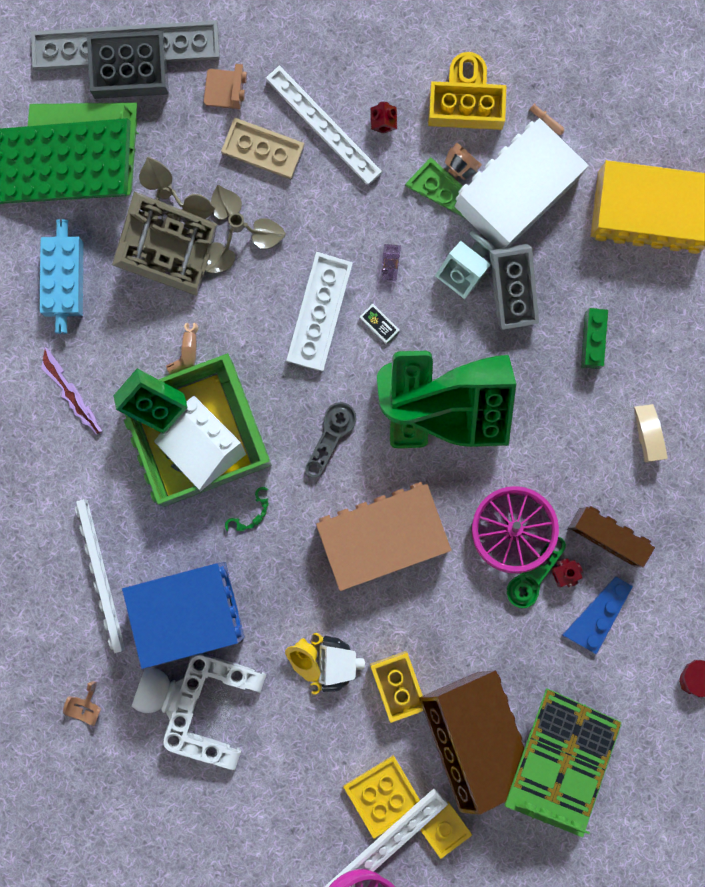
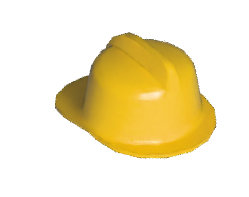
(303, 660)

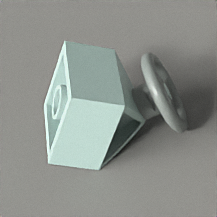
(465, 266)

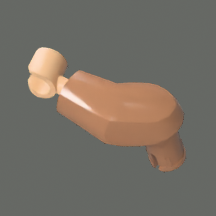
(188, 352)

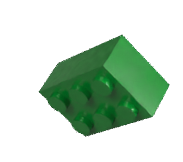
(150, 401)

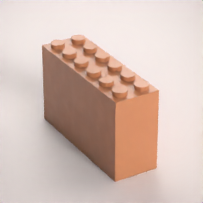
(383, 536)

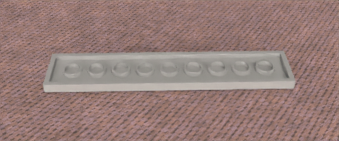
(69, 47)

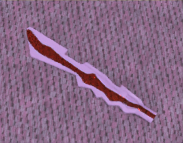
(69, 392)

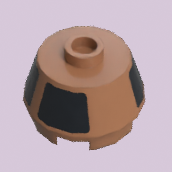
(461, 162)

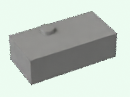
(514, 286)

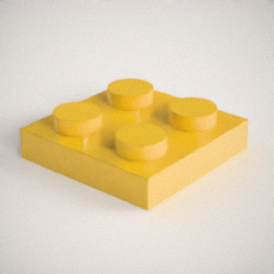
(446, 831)

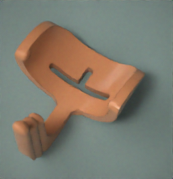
(76, 712)

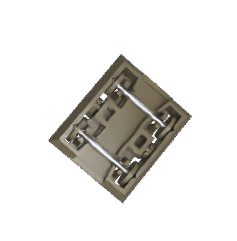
(164, 244)

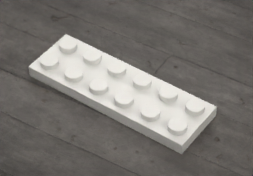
(319, 312)

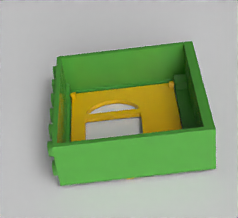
(212, 396)

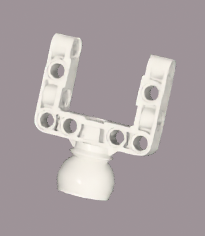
(179, 699)

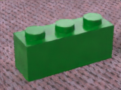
(594, 338)

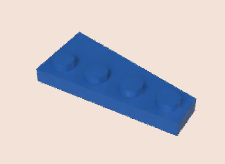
(598, 617)

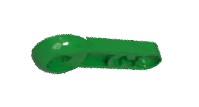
(532, 580)

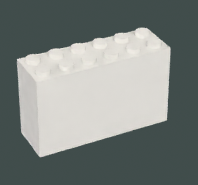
(520, 184)

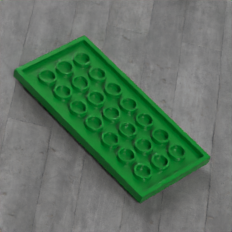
(64, 161)

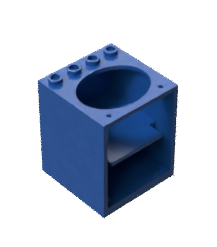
(183, 614)

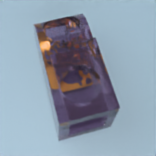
(390, 262)

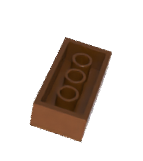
(611, 537)

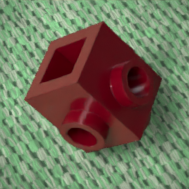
(383, 117)
(560, 573)

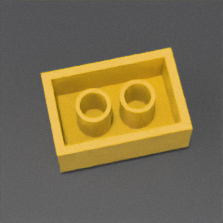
(397, 686)

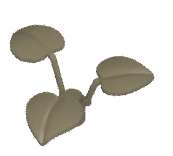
(157, 176)
(228, 204)

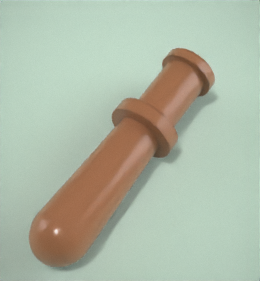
(555, 126)

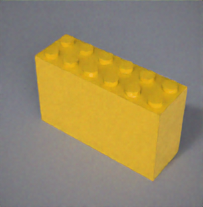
(650, 206)

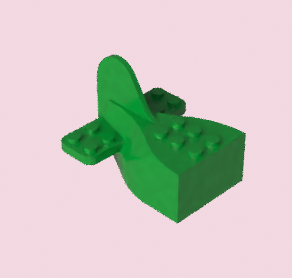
(461, 407)

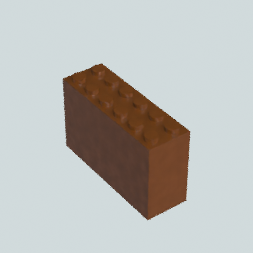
(475, 739)

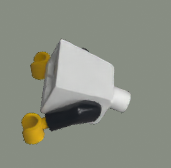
(336, 664)

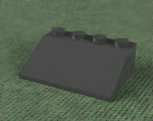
(127, 65)

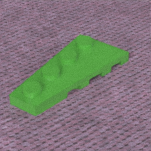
(436, 185)

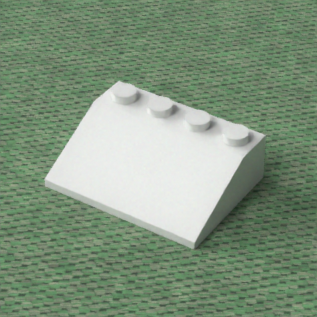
(200, 445)

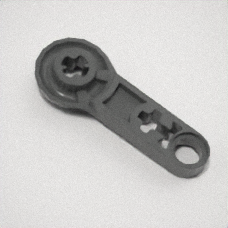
(332, 433)

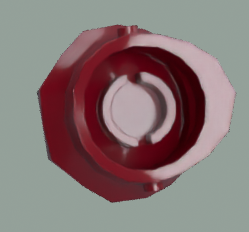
(693, 678)

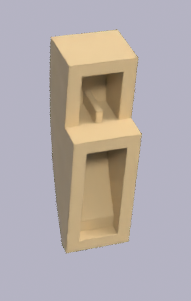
(650, 433)

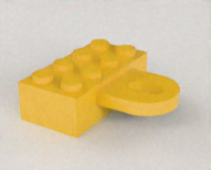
(467, 101)

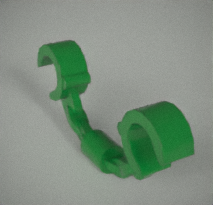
(257, 520)

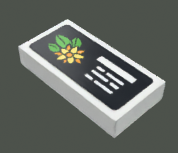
(379, 323)

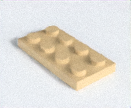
(262, 148)

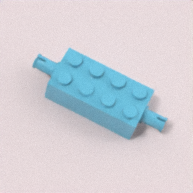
(61, 276)

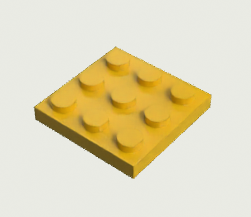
(382, 795)

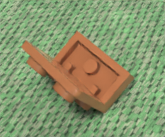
(225, 87)

